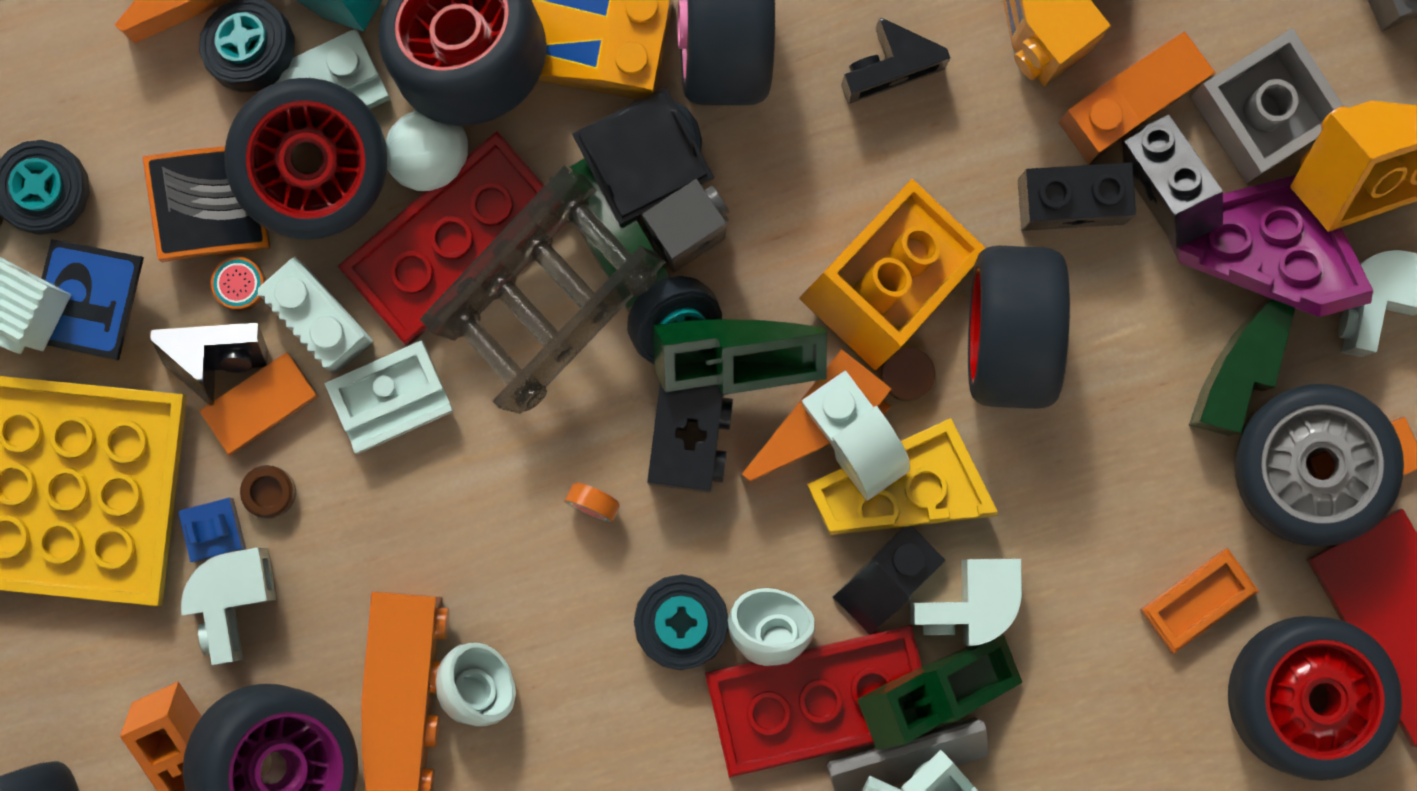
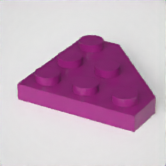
(1280, 252)

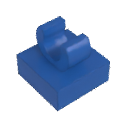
(211, 529)

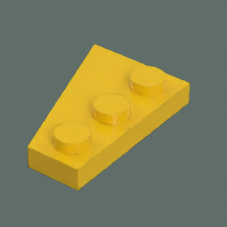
(936, 489)

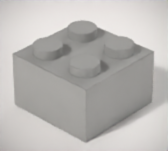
(1267, 105)

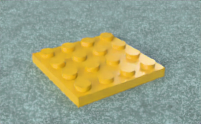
(87, 489)

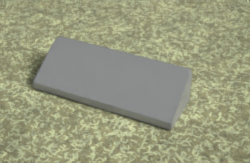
(893, 765)

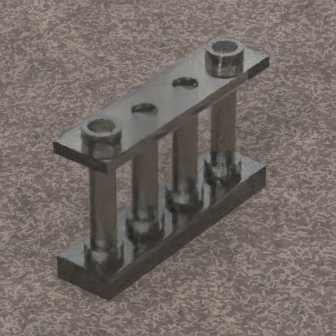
(494, 277)

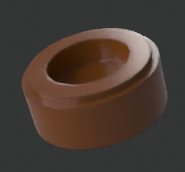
(908, 374)
(267, 491)

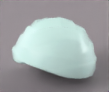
(425, 152)
(770, 626)
(475, 685)

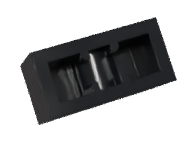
(1173, 181)
(1076, 196)
(669, 461)

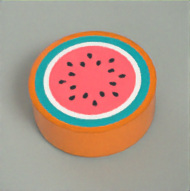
(237, 283)
(592, 502)

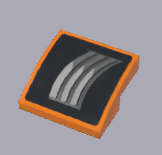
(196, 207)

